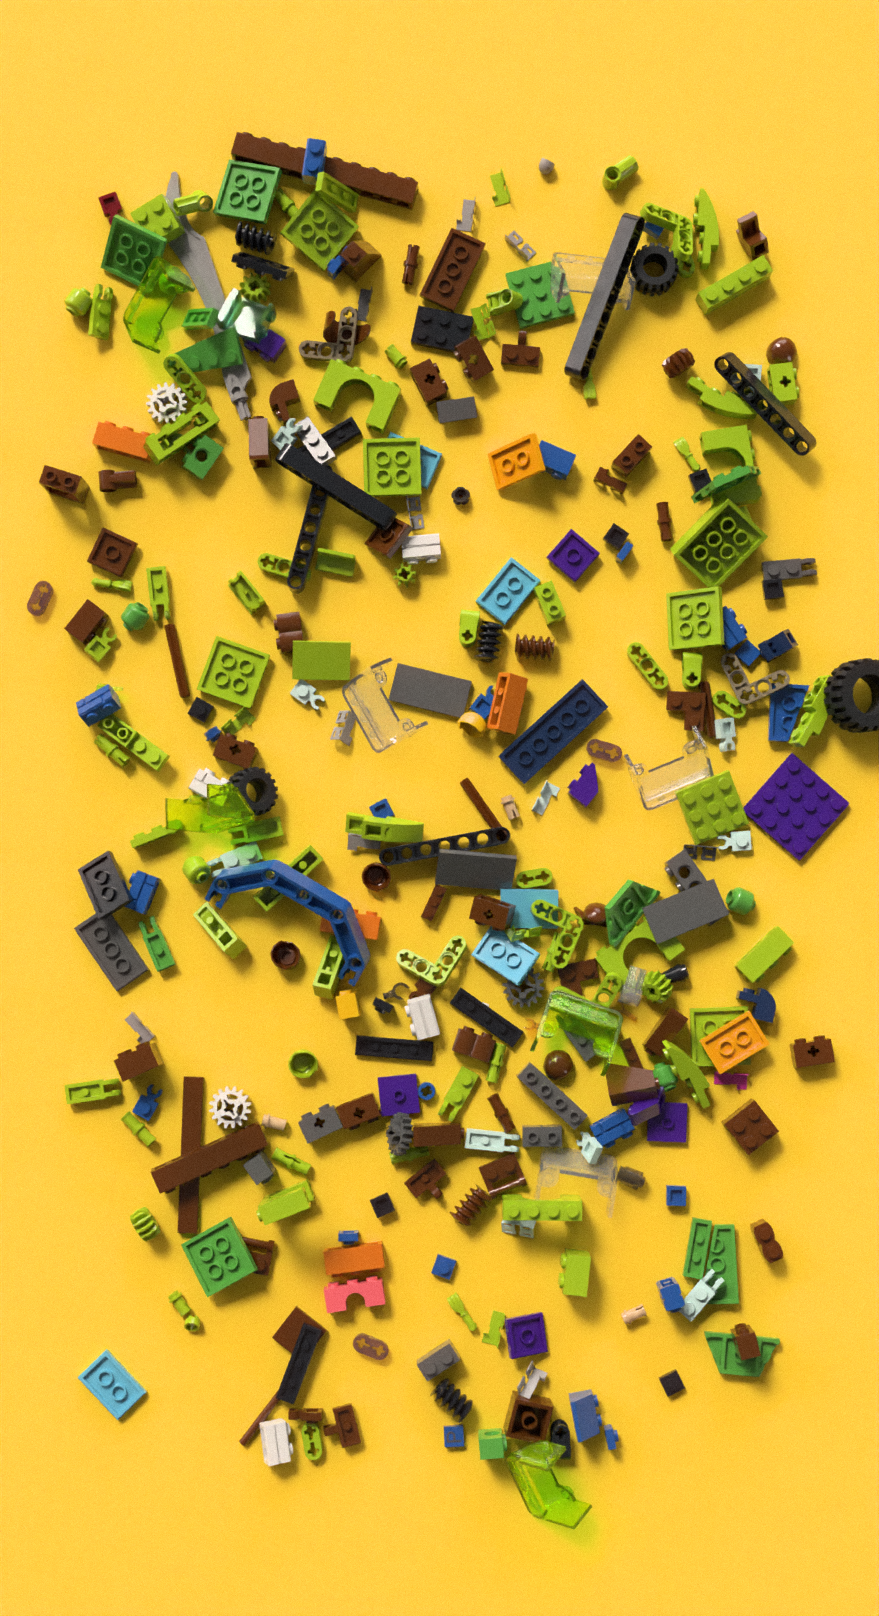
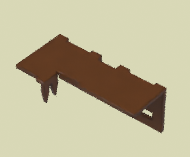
(613, 482)

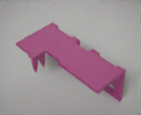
(727, 1079)

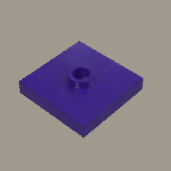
(573, 555)
(398, 1094)
(669, 1124)
(526, 1335)

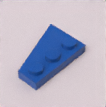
(783, 711)

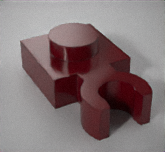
(110, 205)

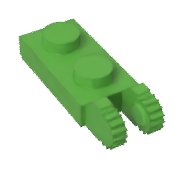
(157, 946)

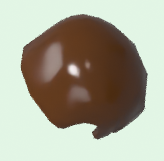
(781, 351)
(376, 876)
(285, 955)
(558, 1065)

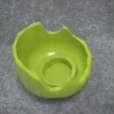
(303, 1063)

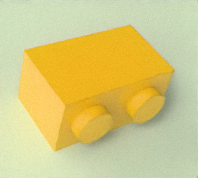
(347, 1004)

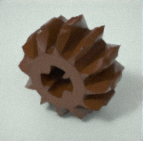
(678, 363)

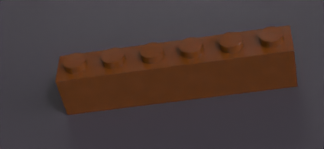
(209, 1157)

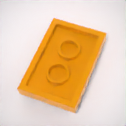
(516, 461)
(734, 1042)

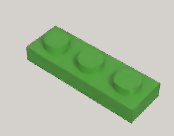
(201, 318)
(697, 1248)

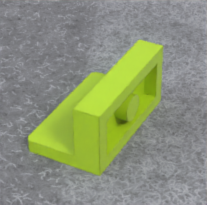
(335, 562)

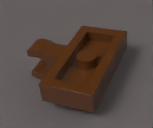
(520, 354)
(426, 1179)
(344, 1425)

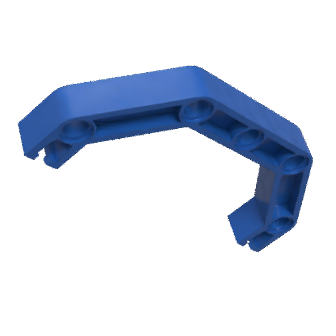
(318, 899)

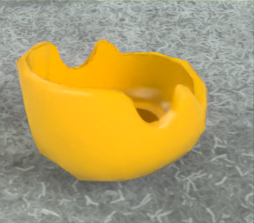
(472, 724)

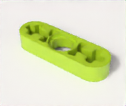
(185, 370)
(269, 568)
(659, 674)

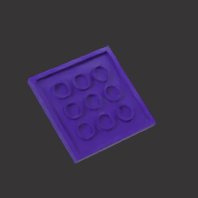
(795, 806)

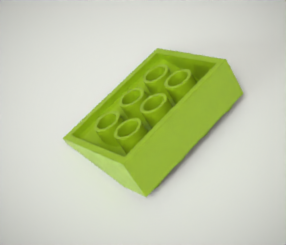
(718, 542)

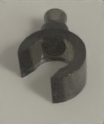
(390, 994)

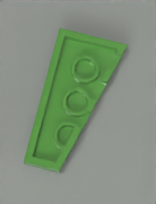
(213, 353)
(724, 1263)

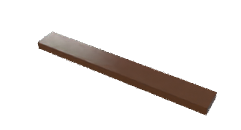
(190, 1140)

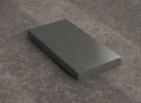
(430, 690)
(475, 869)
(685, 911)
(111, 950)

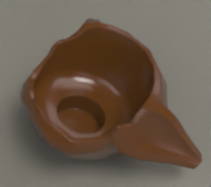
(593, 914)

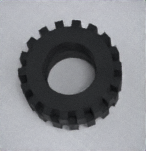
(658, 255)
(262, 784)

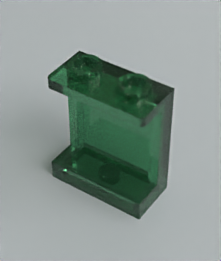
(248, 316)

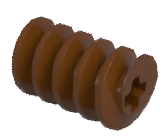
(534, 647)
(471, 1206)

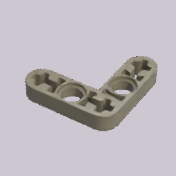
(337, 347)
(746, 686)

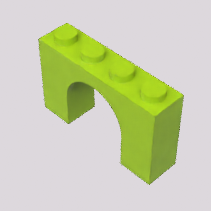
(340, 376)
(735, 441)
(612, 960)
(285, 1202)
(561, 1209)

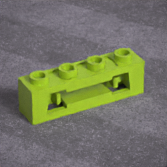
(205, 416)

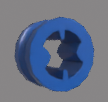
(423, 1085)

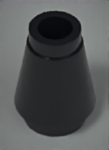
(677, 973)

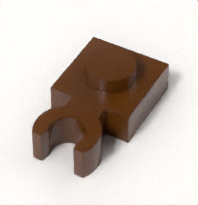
(423, 988)
(310, 1415)

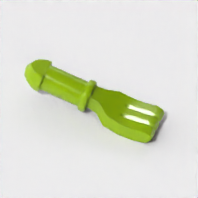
(589, 387)
(683, 448)
(120, 584)
(458, 1306)

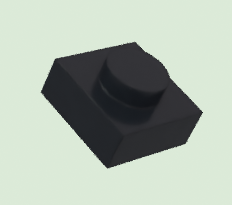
(699, 480)
(615, 536)
(772, 589)
(200, 709)
(382, 1006)
(382, 1205)
(671, 1382)

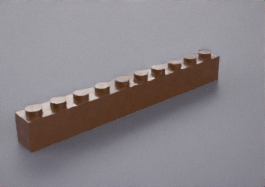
(365, 181)

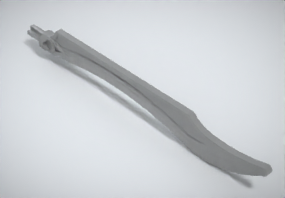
(197, 260)

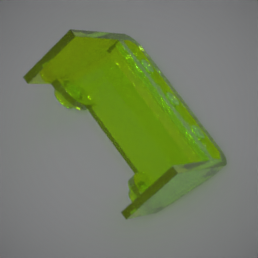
(153, 301)
(219, 812)
(583, 1019)
(540, 1488)

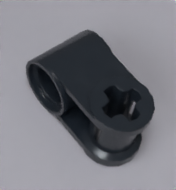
(562, 1438)

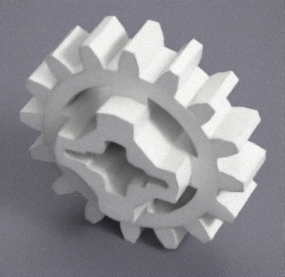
(169, 395)
(235, 1115)

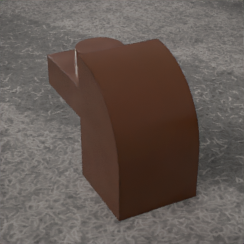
(750, 236)
(282, 396)

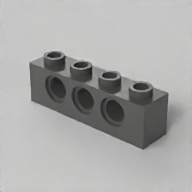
(681, 860)
(551, 1095)

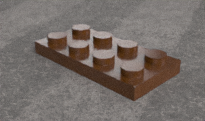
(452, 270)

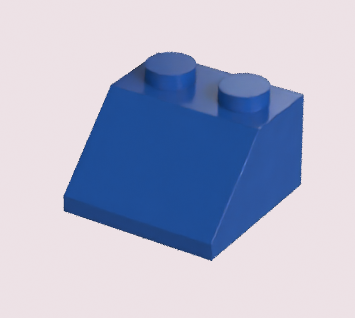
(584, 1414)

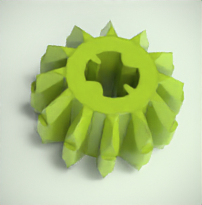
(251, 283)
(656, 987)
(145, 1224)

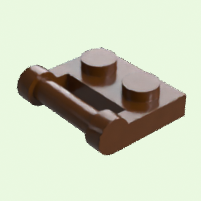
(501, 1169)
(261, 1260)

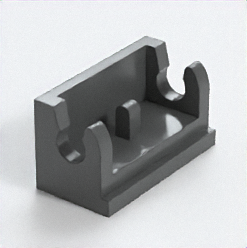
(456, 409)

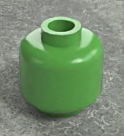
(135, 616)
(740, 900)
(665, 1076)

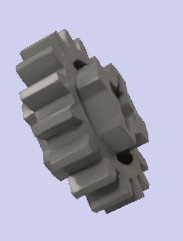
(522, 995)
(399, 1134)

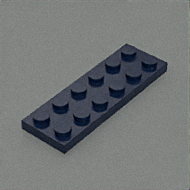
(553, 731)

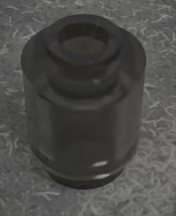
(630, 1177)

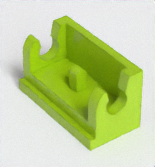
(246, 592)

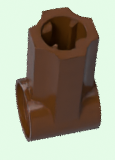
(111, 481)

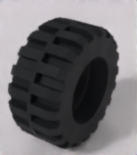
(840, 695)

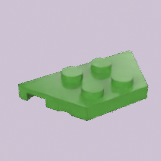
(723, 482)
(626, 909)
(728, 1361)

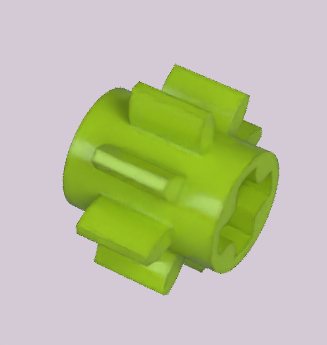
(399, 573)

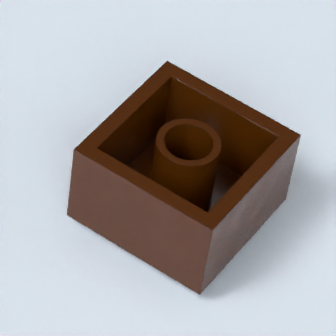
(139, 1061)
(750, 1126)
(528, 1417)

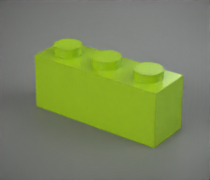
(764, 954)

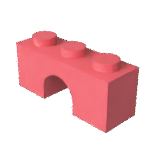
(371, 1289)

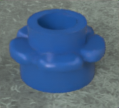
(213, 734)

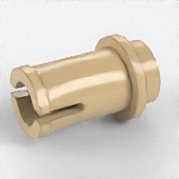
(510, 807)
(273, 1122)
(633, 1314)

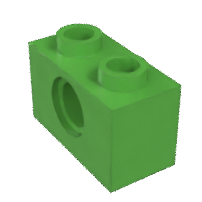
(211, 451)
(492, 1443)

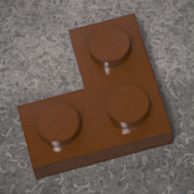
(692, 703)
(575, 972)

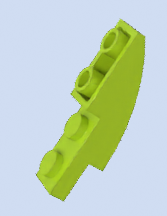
(707, 225)
(727, 405)
(816, 714)
(134, 741)
(384, 829)
(687, 1070)

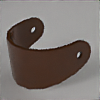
(331, 328)

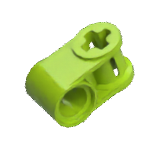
(500, 302)
(468, 625)
(691, 667)

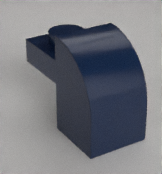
(777, 645)
(764, 1003)

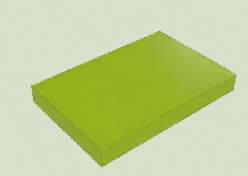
(321, 660)

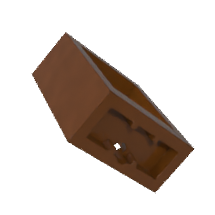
(59, 481)

